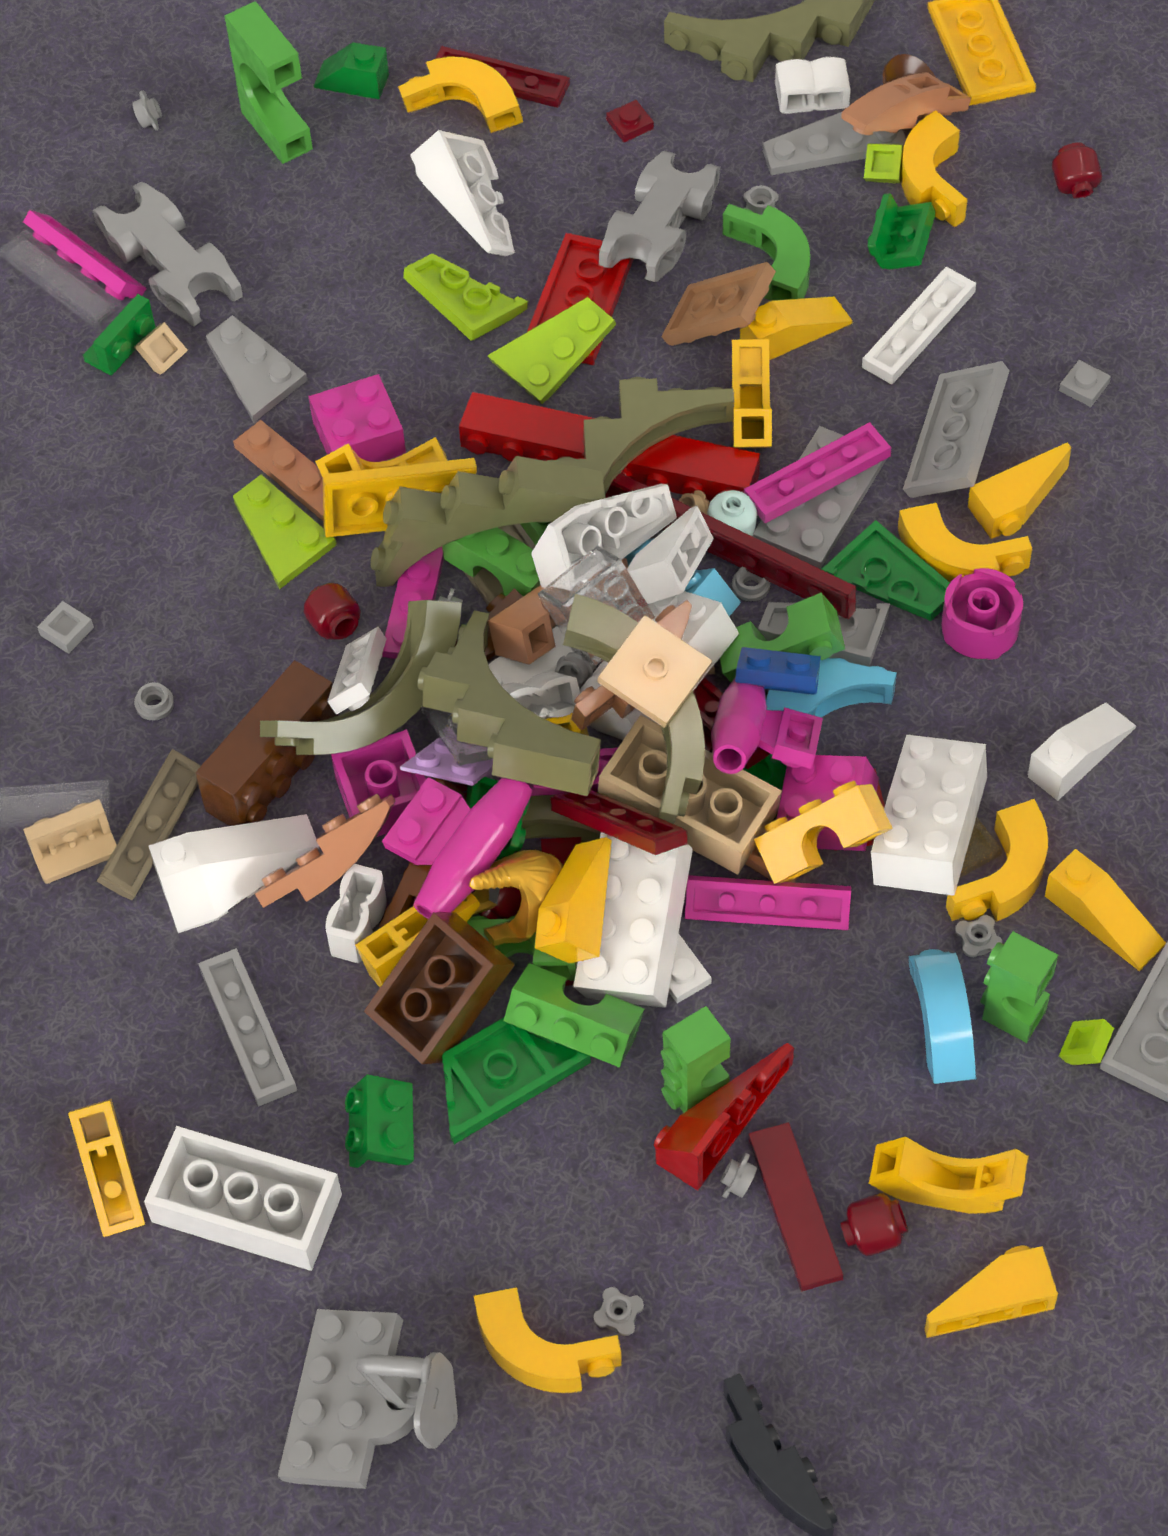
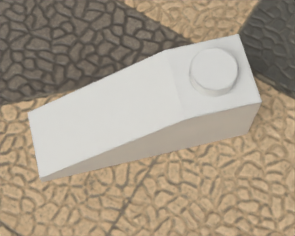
(671, 558)
(1077, 749)

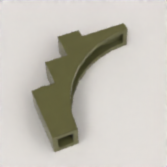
(787, 34)
(645, 420)
(474, 503)
(488, 716)

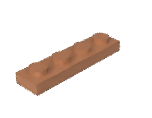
(283, 465)

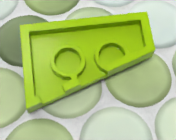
(462, 300)
(554, 349)
(281, 530)

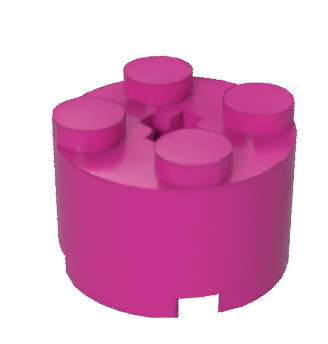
(982, 614)

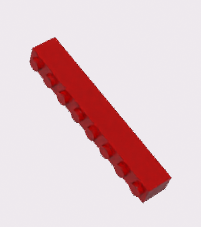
(549, 434)

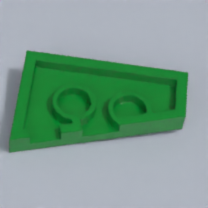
(890, 572)

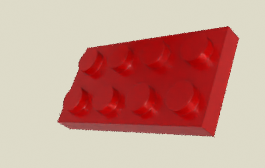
(579, 276)

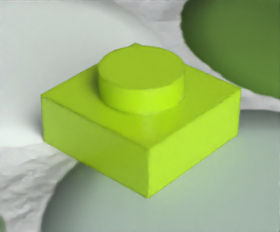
(883, 163)
(1086, 1042)

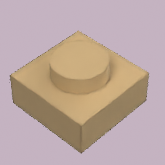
(161, 348)

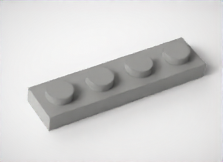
(247, 1027)

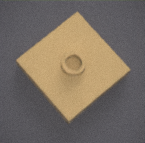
(654, 671)

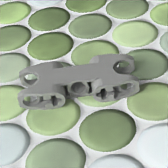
(653, 229)
(154, 236)

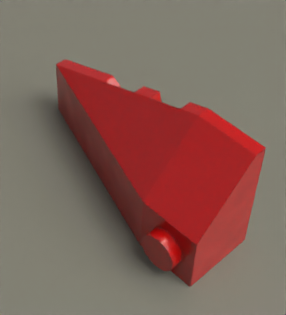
(712, 1126)

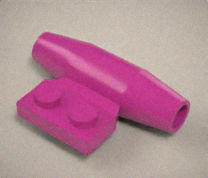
(745, 724)
(454, 839)

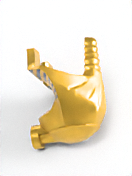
(533, 875)

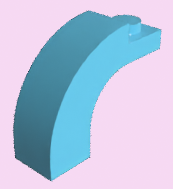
(944, 1015)

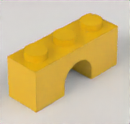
(791, 845)

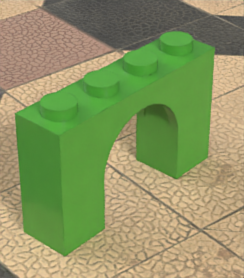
(262, 66)

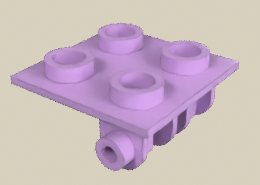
(439, 763)

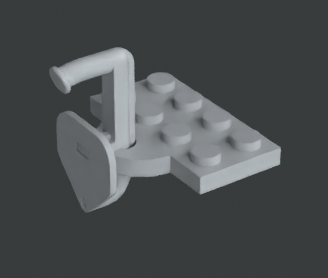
(350, 1397)

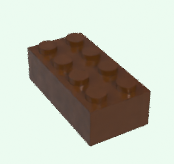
(251, 770)

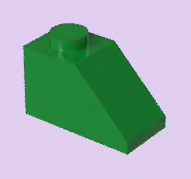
(355, 71)

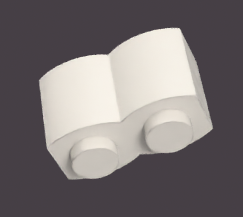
(812, 85)
(546, 694)
(356, 912)

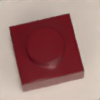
(630, 121)

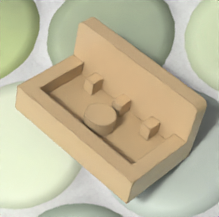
(70, 841)

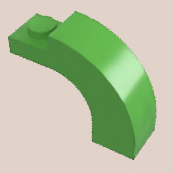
(780, 239)

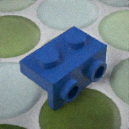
(778, 670)

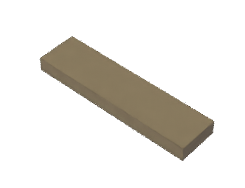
(150, 824)

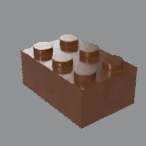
(438, 987)

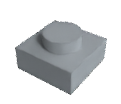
(1084, 383)
(65, 627)

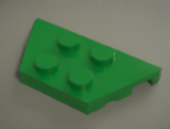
(500, 1072)

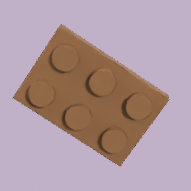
(719, 304)

